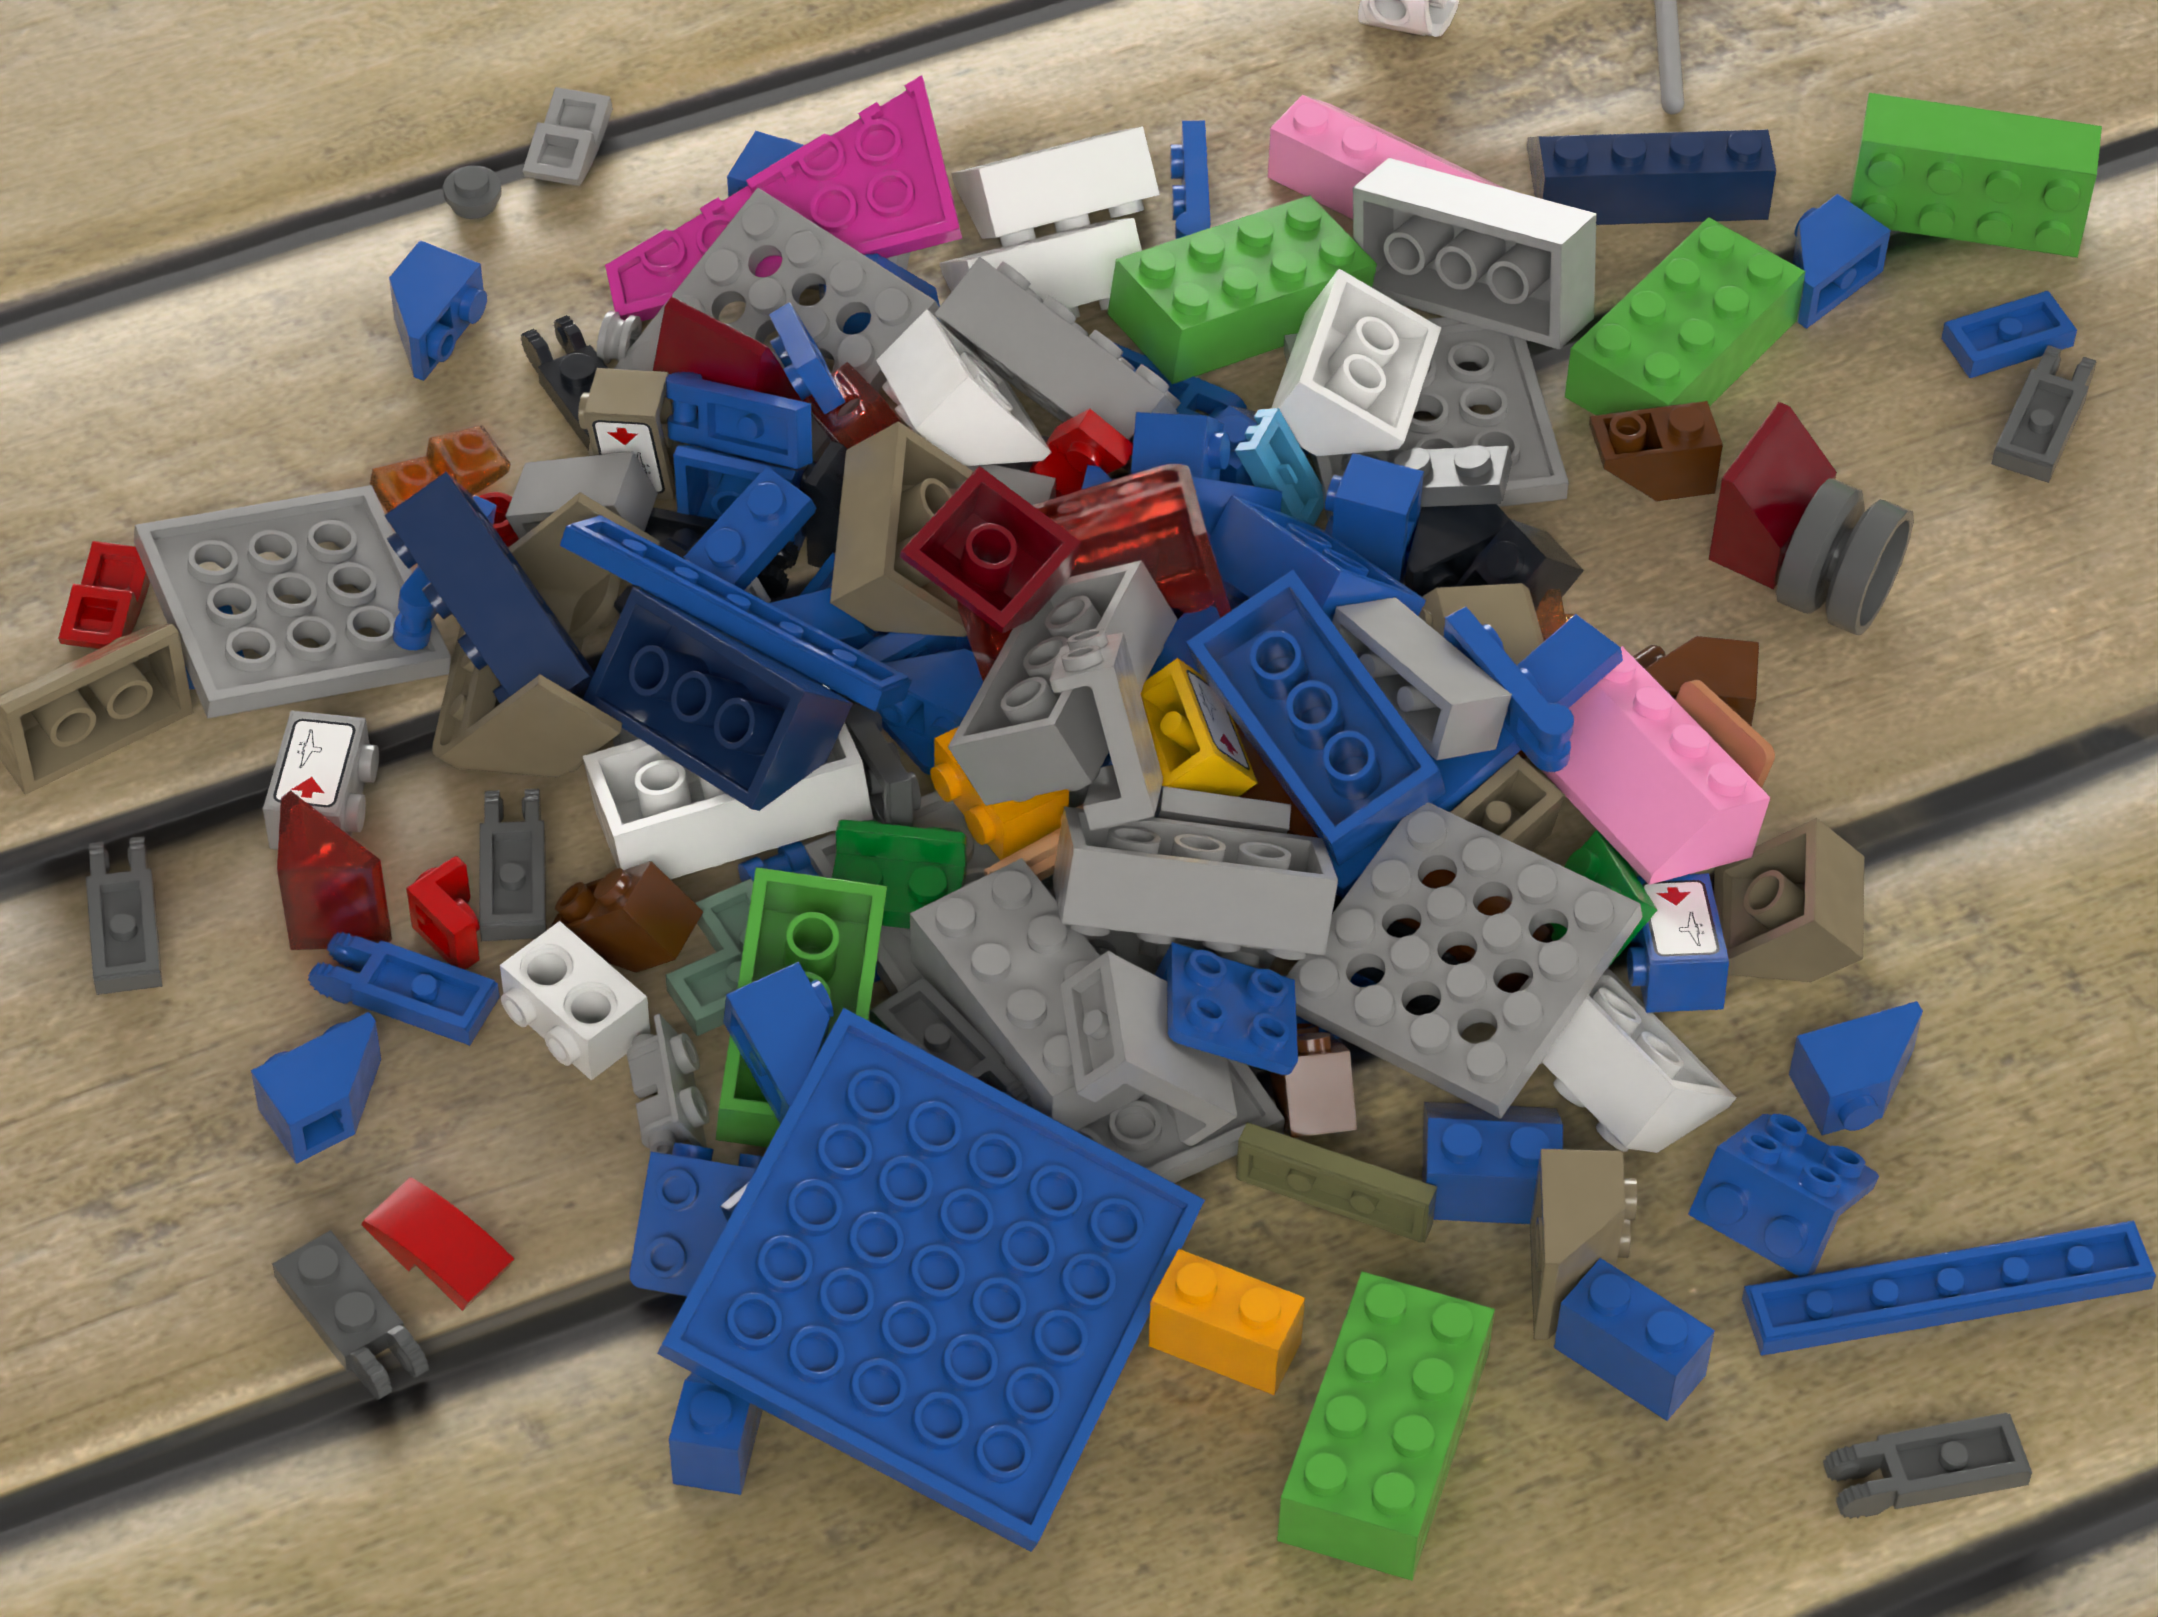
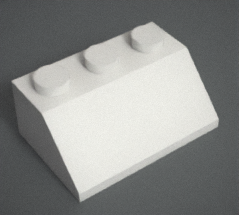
(1059, 186)
(1066, 265)
(1355, 370)
(957, 398)
(1632, 1071)

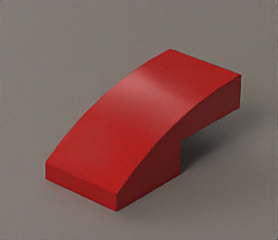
(107, 598)
(438, 1239)

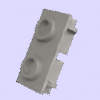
(666, 1066)

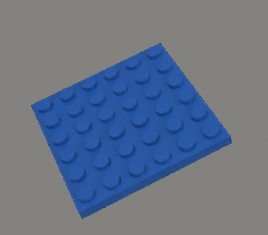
(933, 1279)

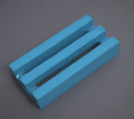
(1279, 464)

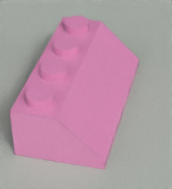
(1330, 151)
(1657, 780)

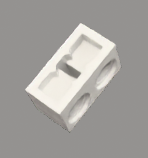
(564, 986)

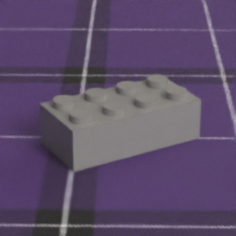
(1478, 252)
(1048, 353)
(1036, 741)
(1196, 884)
(1001, 963)

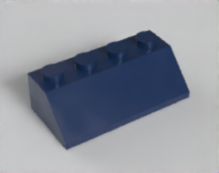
(1657, 175)
(484, 590)
(714, 702)

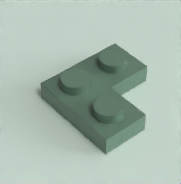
(703, 985)

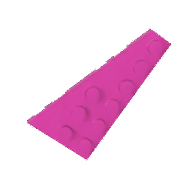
(868, 184)

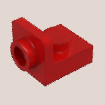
(1081, 443)
(442, 913)

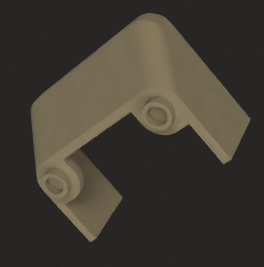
(542, 724)

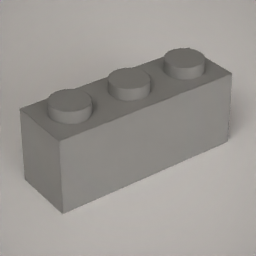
(1428, 681)

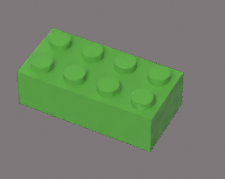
(1976, 174)
(1231, 287)
(1687, 326)
(835, 938)
(1385, 1426)

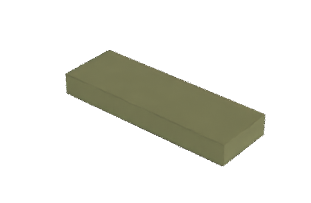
(1336, 1182)

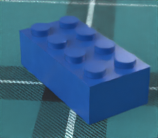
(1316, 717)

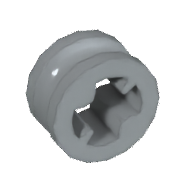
(617, 336)

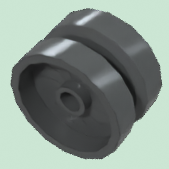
(1844, 556)

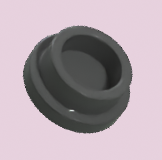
(472, 191)

